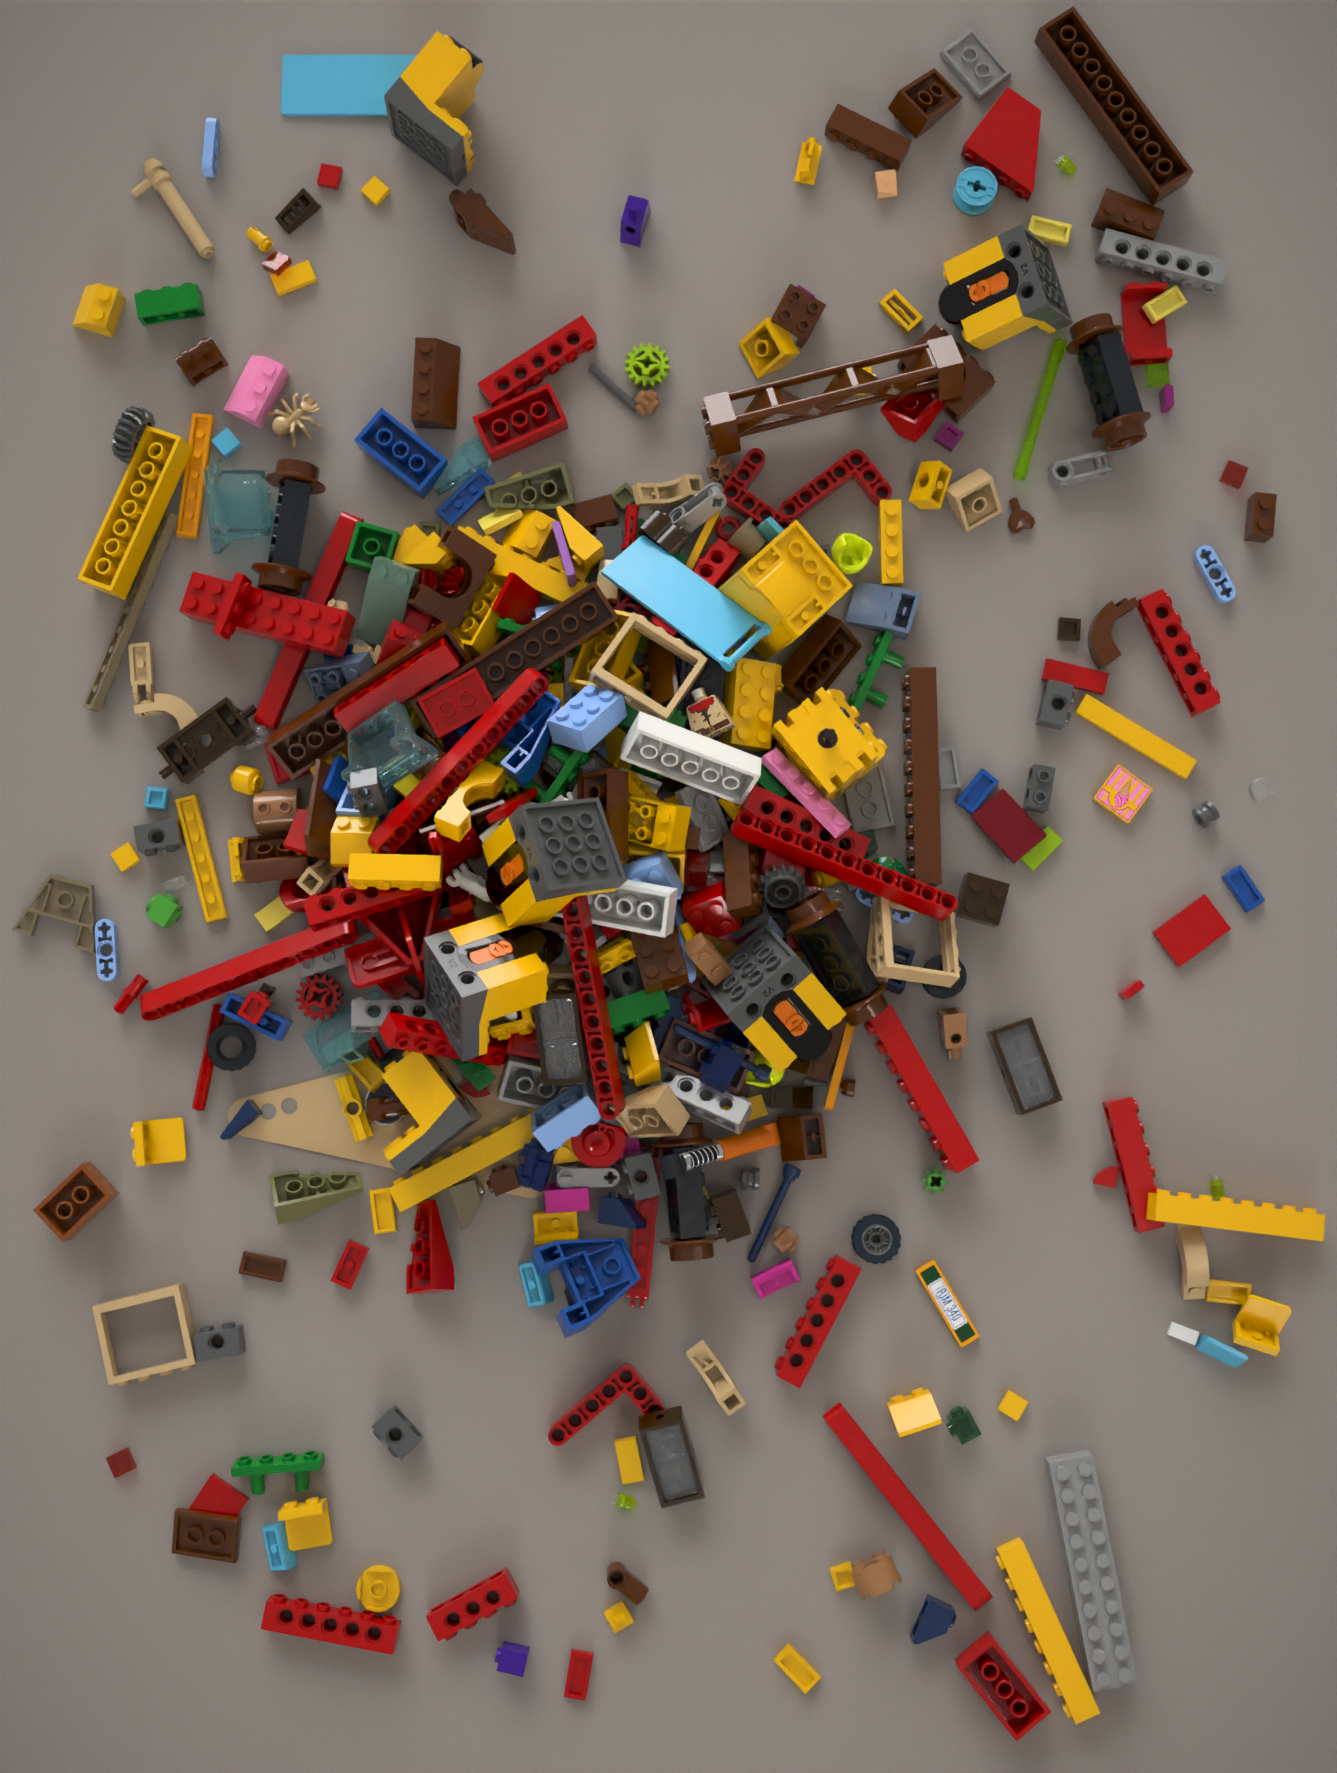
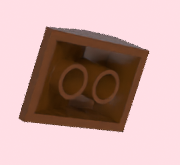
(924, 102)

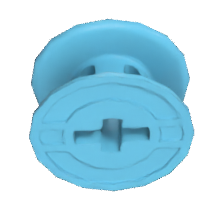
(976, 179)

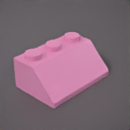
(257, 390)

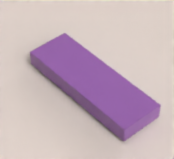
(564, 553)

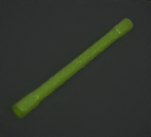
(1024, 460)

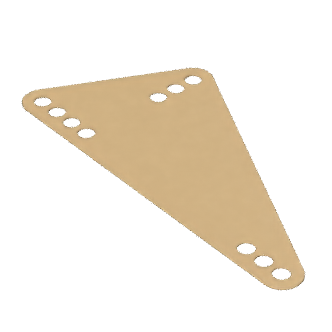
(324, 1128)

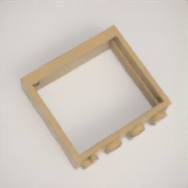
(634, 697)
(884, 949)
(186, 1325)

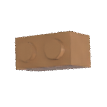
(707, 958)

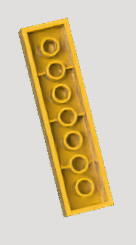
(135, 512)

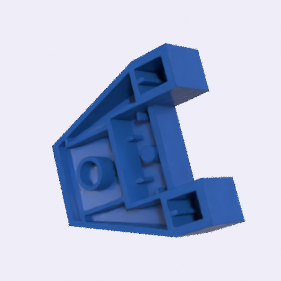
(526, 739)
(594, 1274)

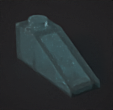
(463, 465)

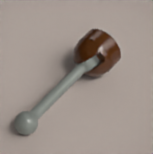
(846, 1087)

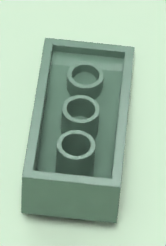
(385, 598)

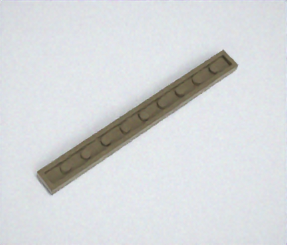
(128, 618)

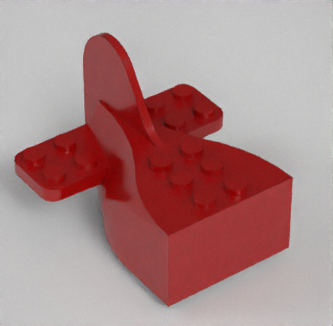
(399, 934)

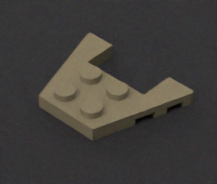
(65, 901)

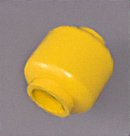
(246, 780)

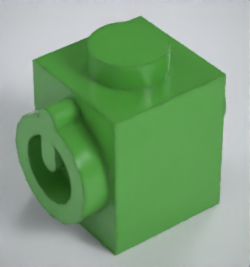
(164, 910)

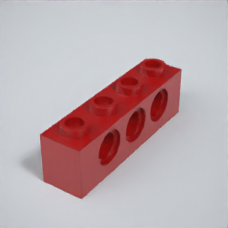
(444, 1627)

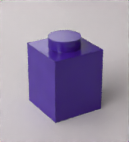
(512, 1658)

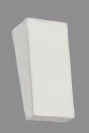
(1183, 1333)

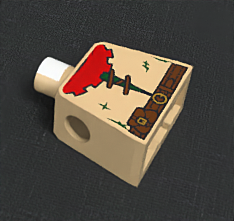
(708, 715)

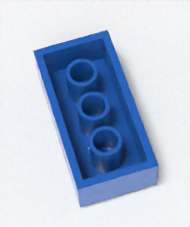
(401, 453)

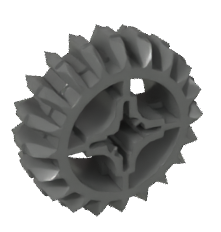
(129, 432)

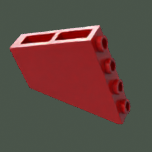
(1008, 143)

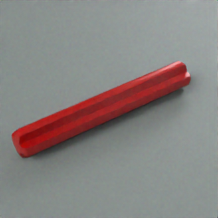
(437, 848)

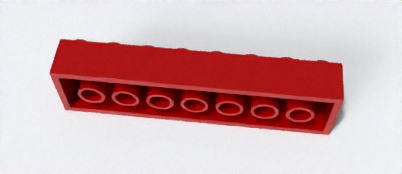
(272, 616)
(922, 1091)

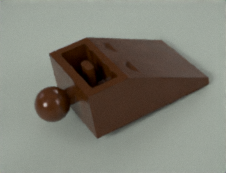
(479, 221)

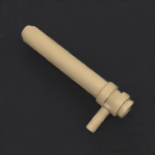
(162, 182)

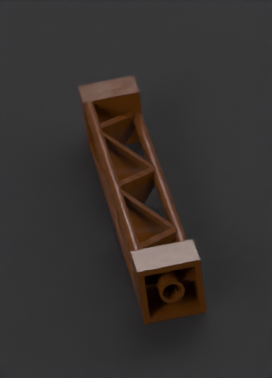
(935, 360)

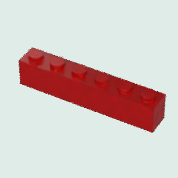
(399, 684)
(1132, 1159)

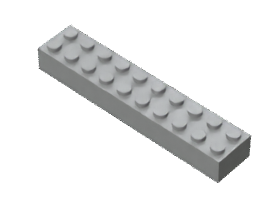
(1090, 1571)

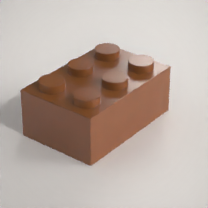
(76, 1201)

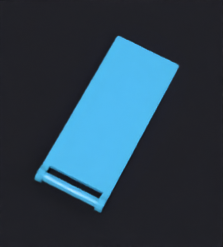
(339, 84)
(685, 601)

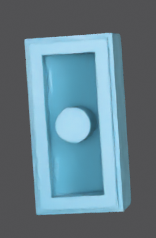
(536, 1288)
(1220, 1351)
(277, 1549)

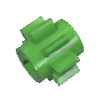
(928, 1180)

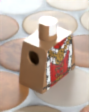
(952, 1022)

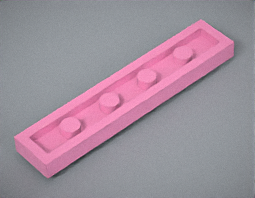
(805, 792)

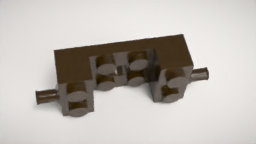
(224, 725)

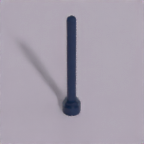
(760, 1071)
(790, 1174)

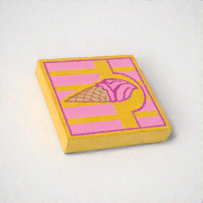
(1122, 794)

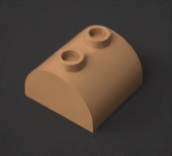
(275, 809)

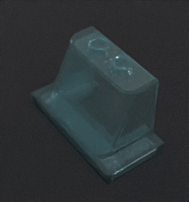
(235, 504)
(389, 744)
(334, 1037)

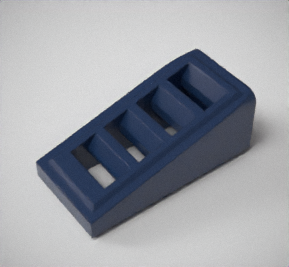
(892, 986)
(244, 1117)

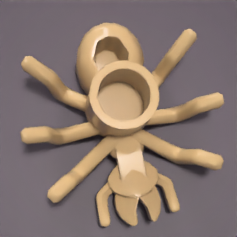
(291, 420)

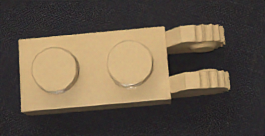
(141, 670)

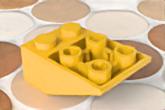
(657, 823)

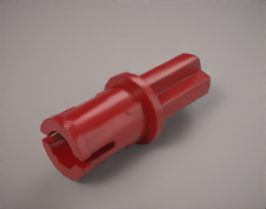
(130, 994)

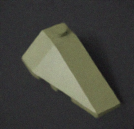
(535, 490)
(305, 1194)

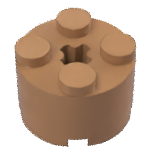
(875, 1575)

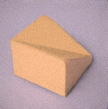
(885, 184)

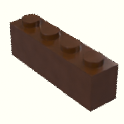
(867, 137)
(741, 877)

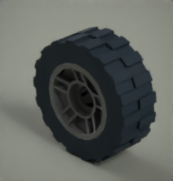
(885, 1247)

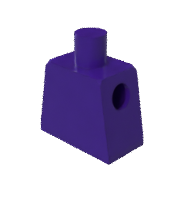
(635, 216)

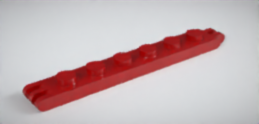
(643, 1238)

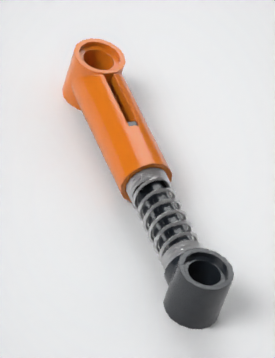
(720, 1150)

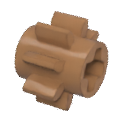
(646, 402)
(719, 469)
(785, 1239)

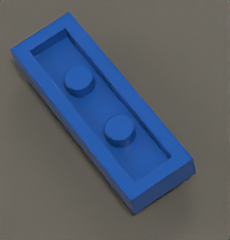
(465, 497)

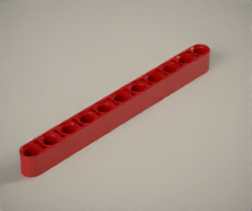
(294, 658)
(458, 762)
(843, 865)
(245, 969)
(598, 1008)
(907, 1506)

